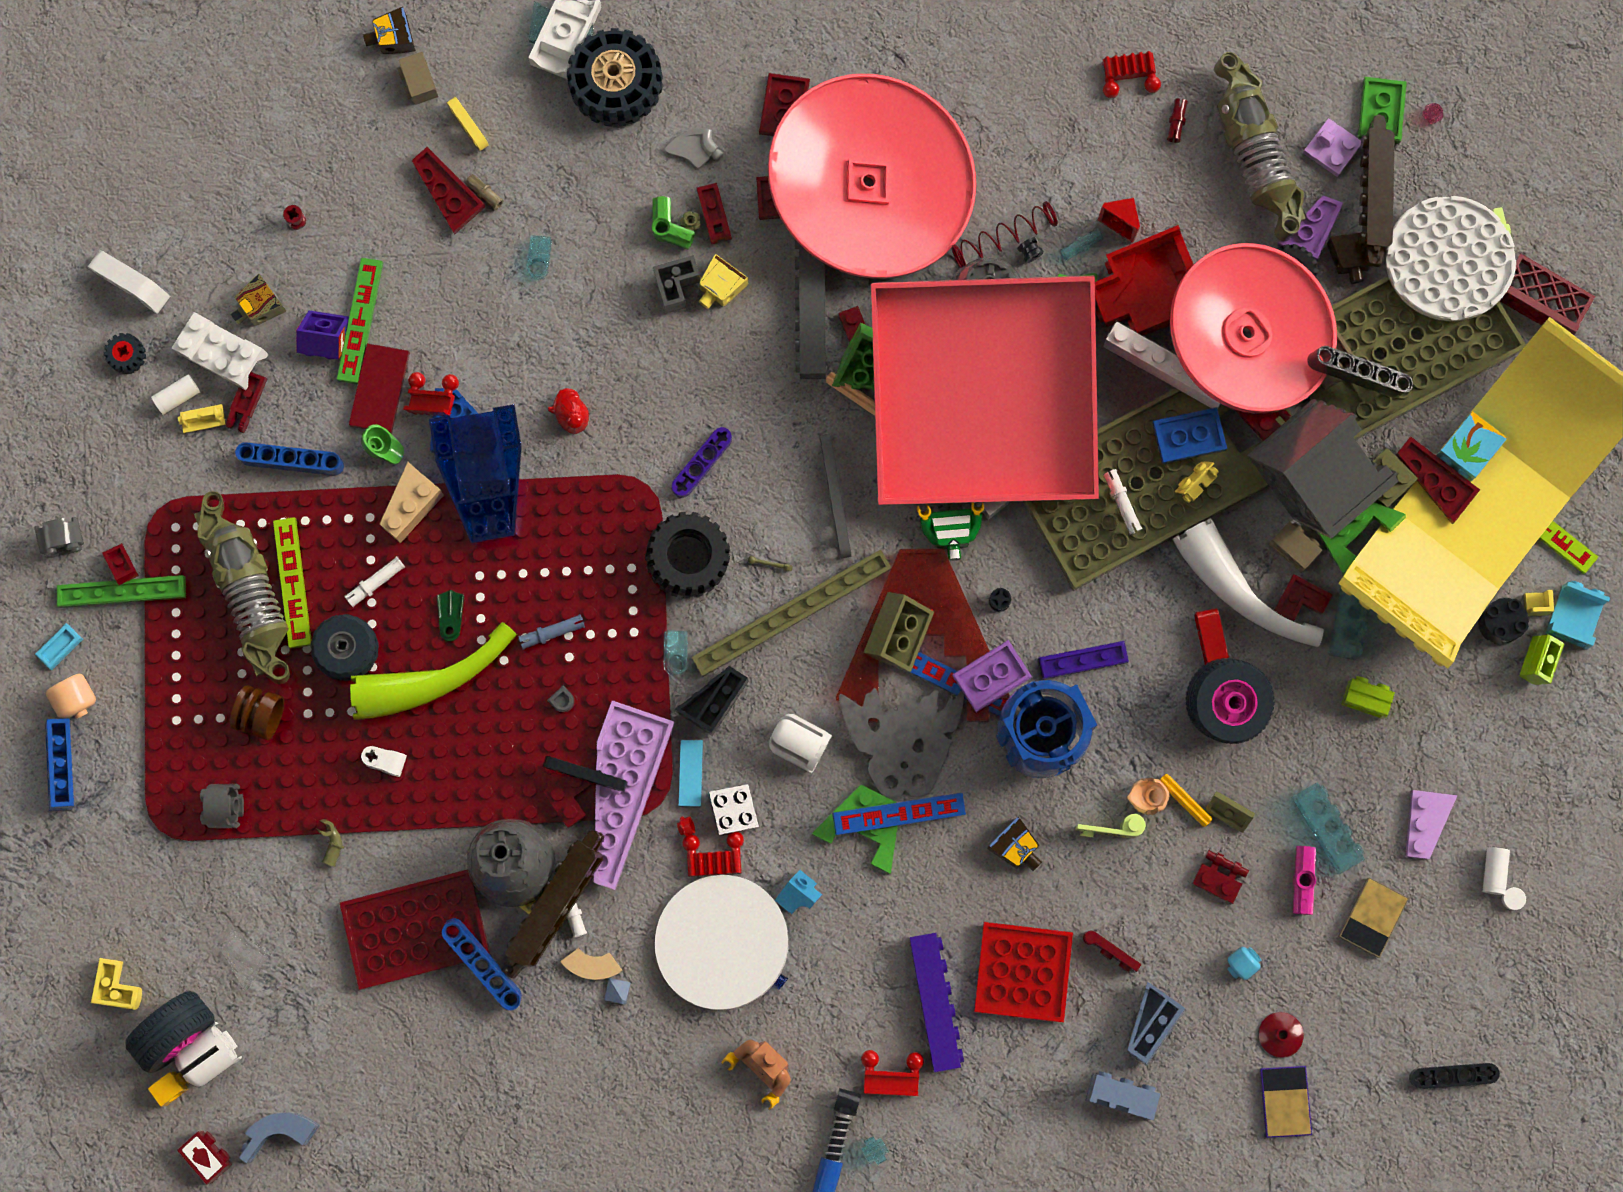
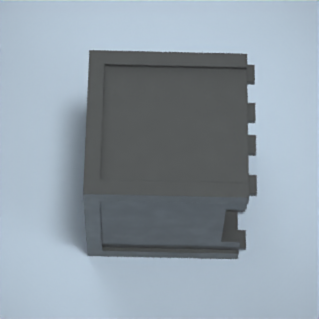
(1321, 468)

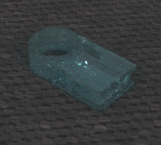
(539, 252)
(675, 645)

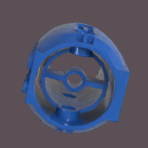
(1068, 709)

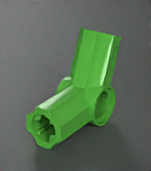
(662, 217)

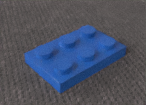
(1189, 435)

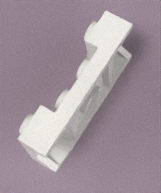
(561, 33)
(218, 350)

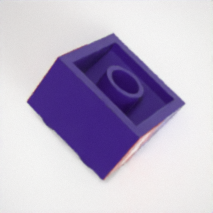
(321, 335)

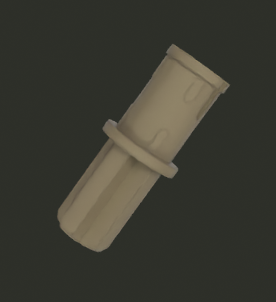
(484, 191)

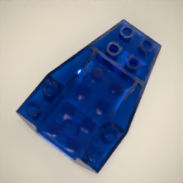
(481, 469)

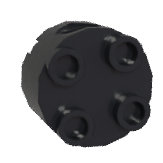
(1503, 621)

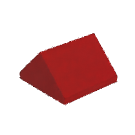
(1121, 217)

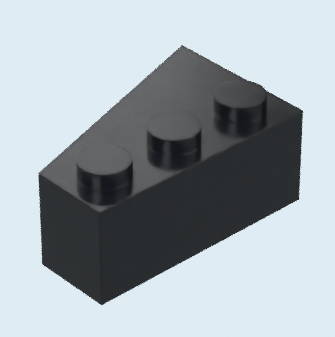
(713, 702)

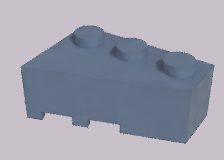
(1123, 1095)

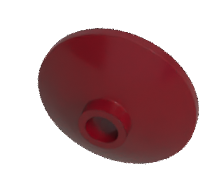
(1269, 1034)

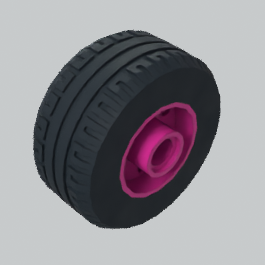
(1249, 705)
(168, 1031)

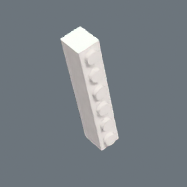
(1154, 360)

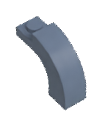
(291, 1124)

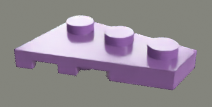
(1317, 226)

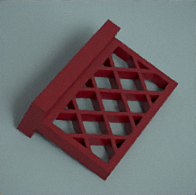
(1538, 309)

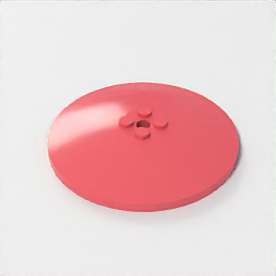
(1279, 305)

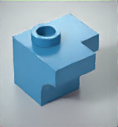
(798, 893)

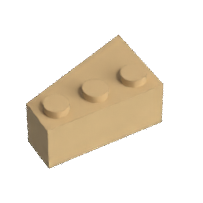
(410, 503)

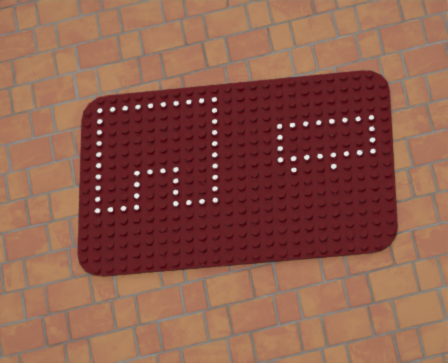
(467, 752)

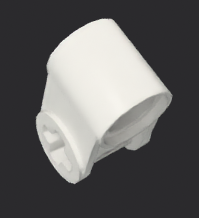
(387, 761)

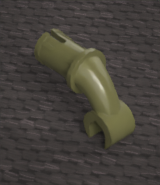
(335, 843)

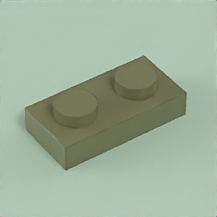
(1229, 812)

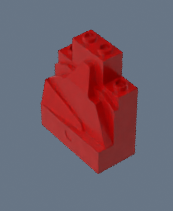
(1143, 281)

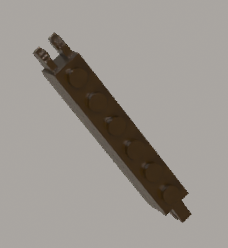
(1377, 191)
(554, 904)

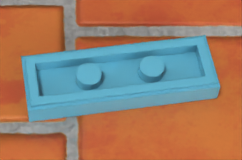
(690, 773)

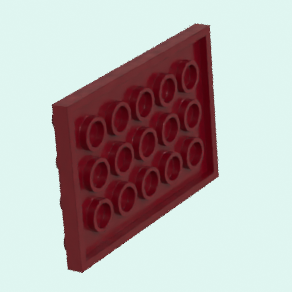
(401, 928)

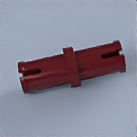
(1177, 120)

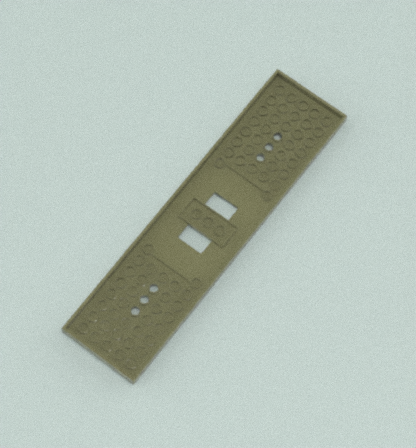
(1091, 534)

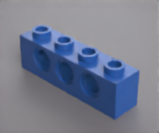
(59, 764)

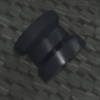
(1030, 250)
(1003, 598)

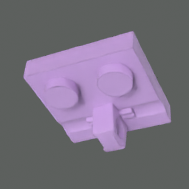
(1332, 147)

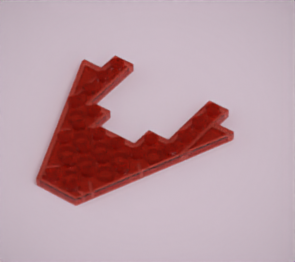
(929, 580)

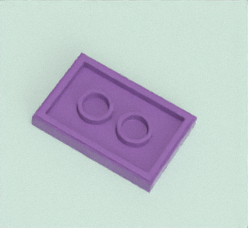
(992, 676)

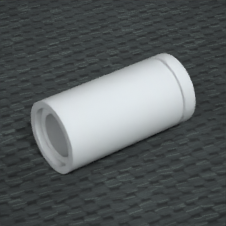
(175, 394)
(1496, 871)

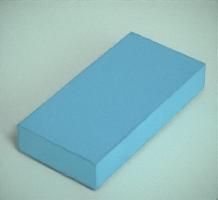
(59, 646)

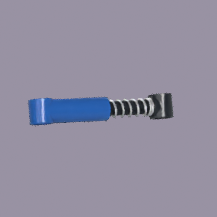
(831, 1166)

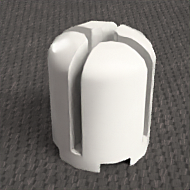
(799, 741)
(212, 1065)

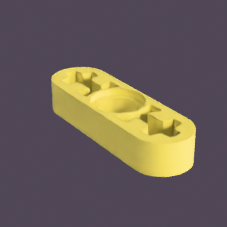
(467, 123)

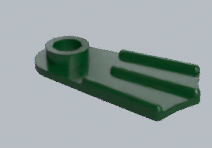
(450, 613)

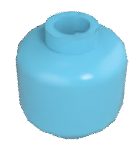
(1244, 963)

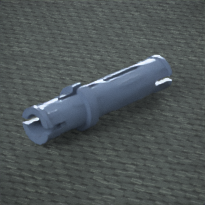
(551, 631)

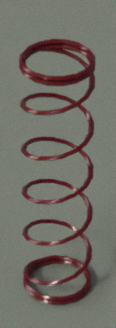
(956, 251)

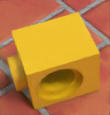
(168, 1088)

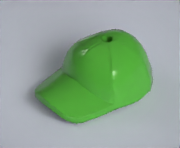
(382, 444)

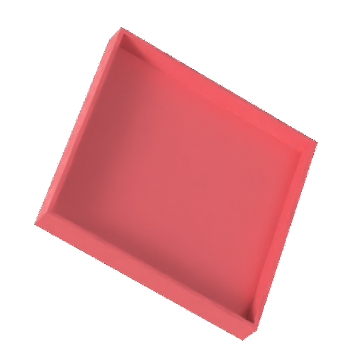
(985, 390)

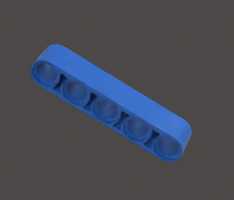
(280, 454)
(478, 953)

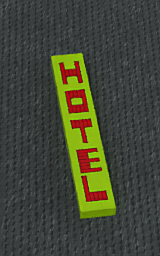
(1568, 547)
(292, 582)

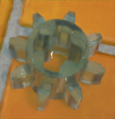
(875, 1150)

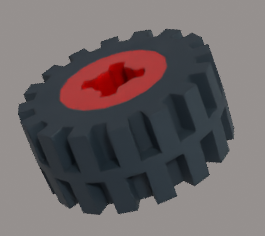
(127, 360)

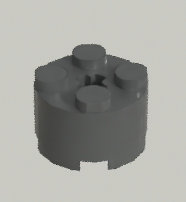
(59, 536)
(221, 806)

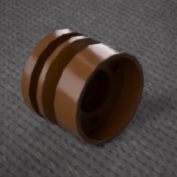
(257, 712)

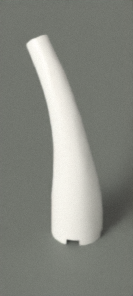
(1215, 566)

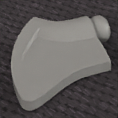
(695, 146)

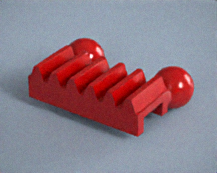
(1128, 68)
(428, 401)
(714, 862)
(891, 1082)

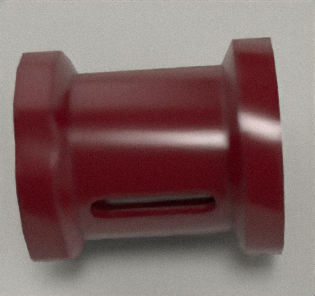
(292, 211)

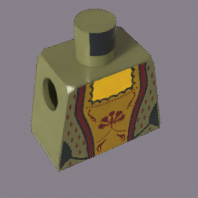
(257, 303)

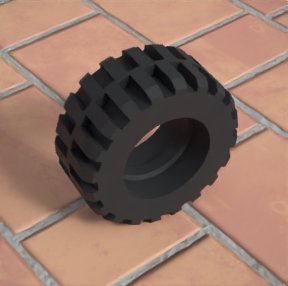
(687, 526)

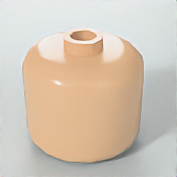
(71, 697)

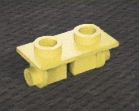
(202, 418)
(1203, 473)

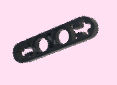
(585, 774)
(1454, 1075)

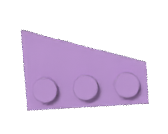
(1426, 821)

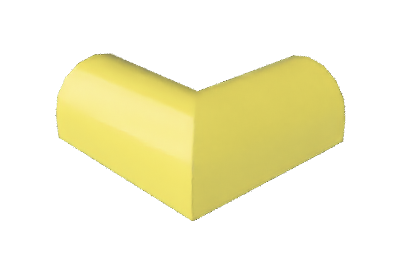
(109, 991)

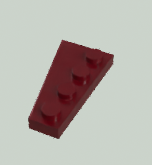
(451, 195)
(1439, 480)

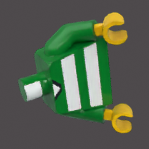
(951, 528)

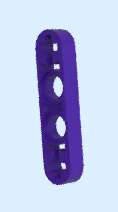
(703, 463)

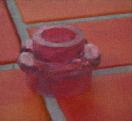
(1438, 111)

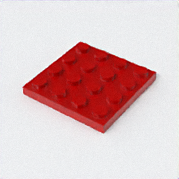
(1023, 972)

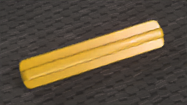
(1185, 800)

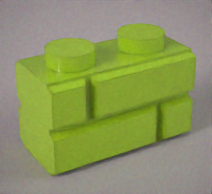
(1541, 659)
(1368, 697)

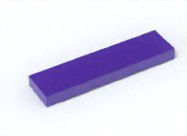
(1083, 660)

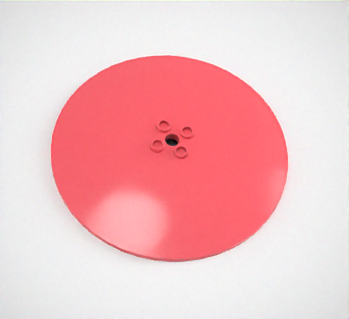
(880, 132)

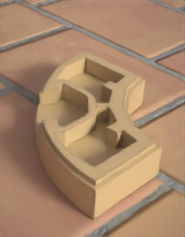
(591, 967)

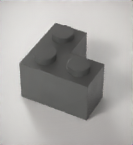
(673, 277)

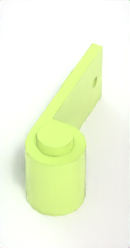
(1130, 828)

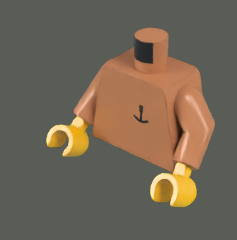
(765, 1064)

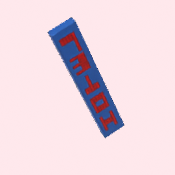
(941, 676)
(898, 813)

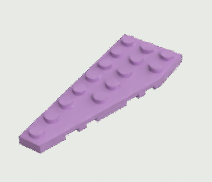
(632, 750)

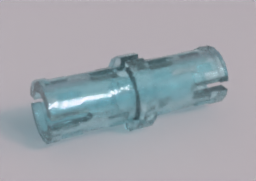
(1081, 244)

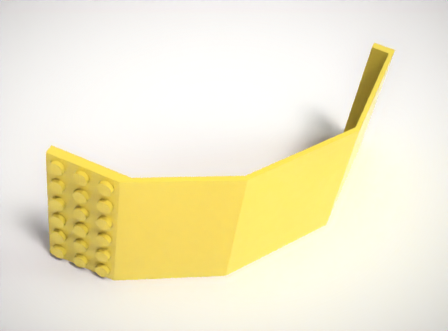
(1560, 422)

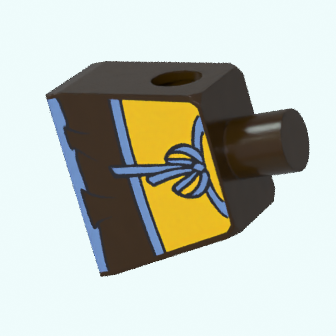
(391, 33)
(1016, 846)

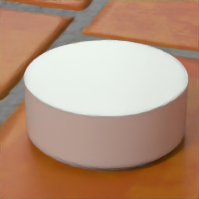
(1514, 899)

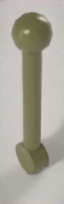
(752, 560)

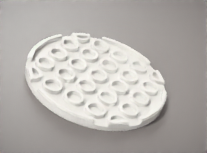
(1450, 258)
(721, 942)

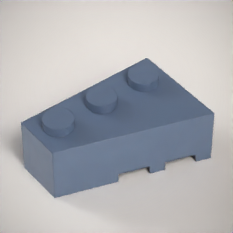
(1154, 1023)

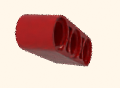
(1211, 635)

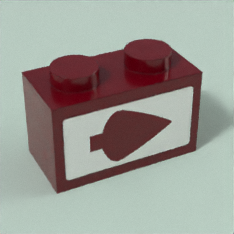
(205, 1156)

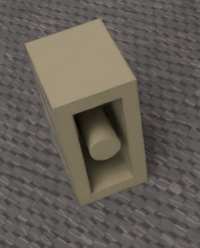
(418, 78)
(1296, 546)

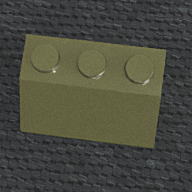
(899, 631)

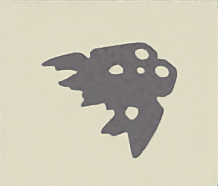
(897, 735)

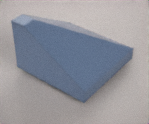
(617, 991)

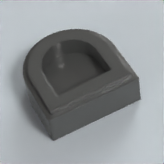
(562, 700)

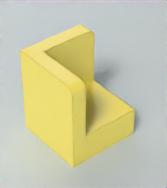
(1539, 603)

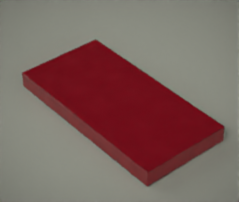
(379, 387)

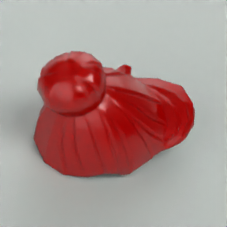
(570, 411)

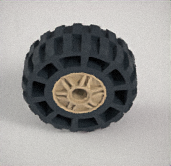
(615, 77)

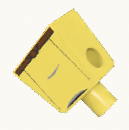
(721, 283)

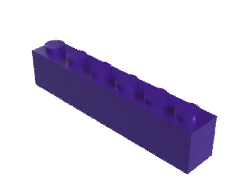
(935, 1002)

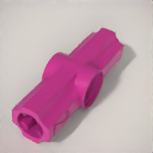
(1304, 864)

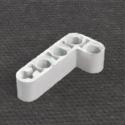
(129, 281)

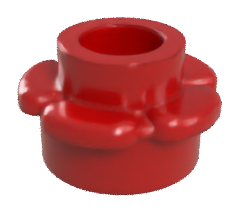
(686, 826)

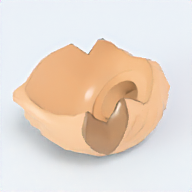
(1148, 796)

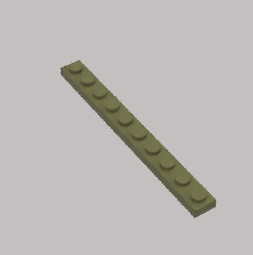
(791, 613)

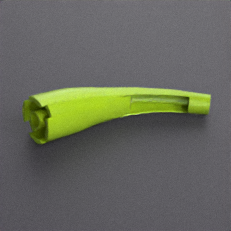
(396, 692)

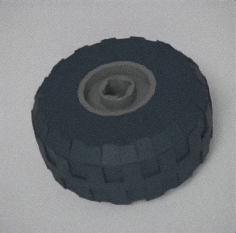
(344, 647)

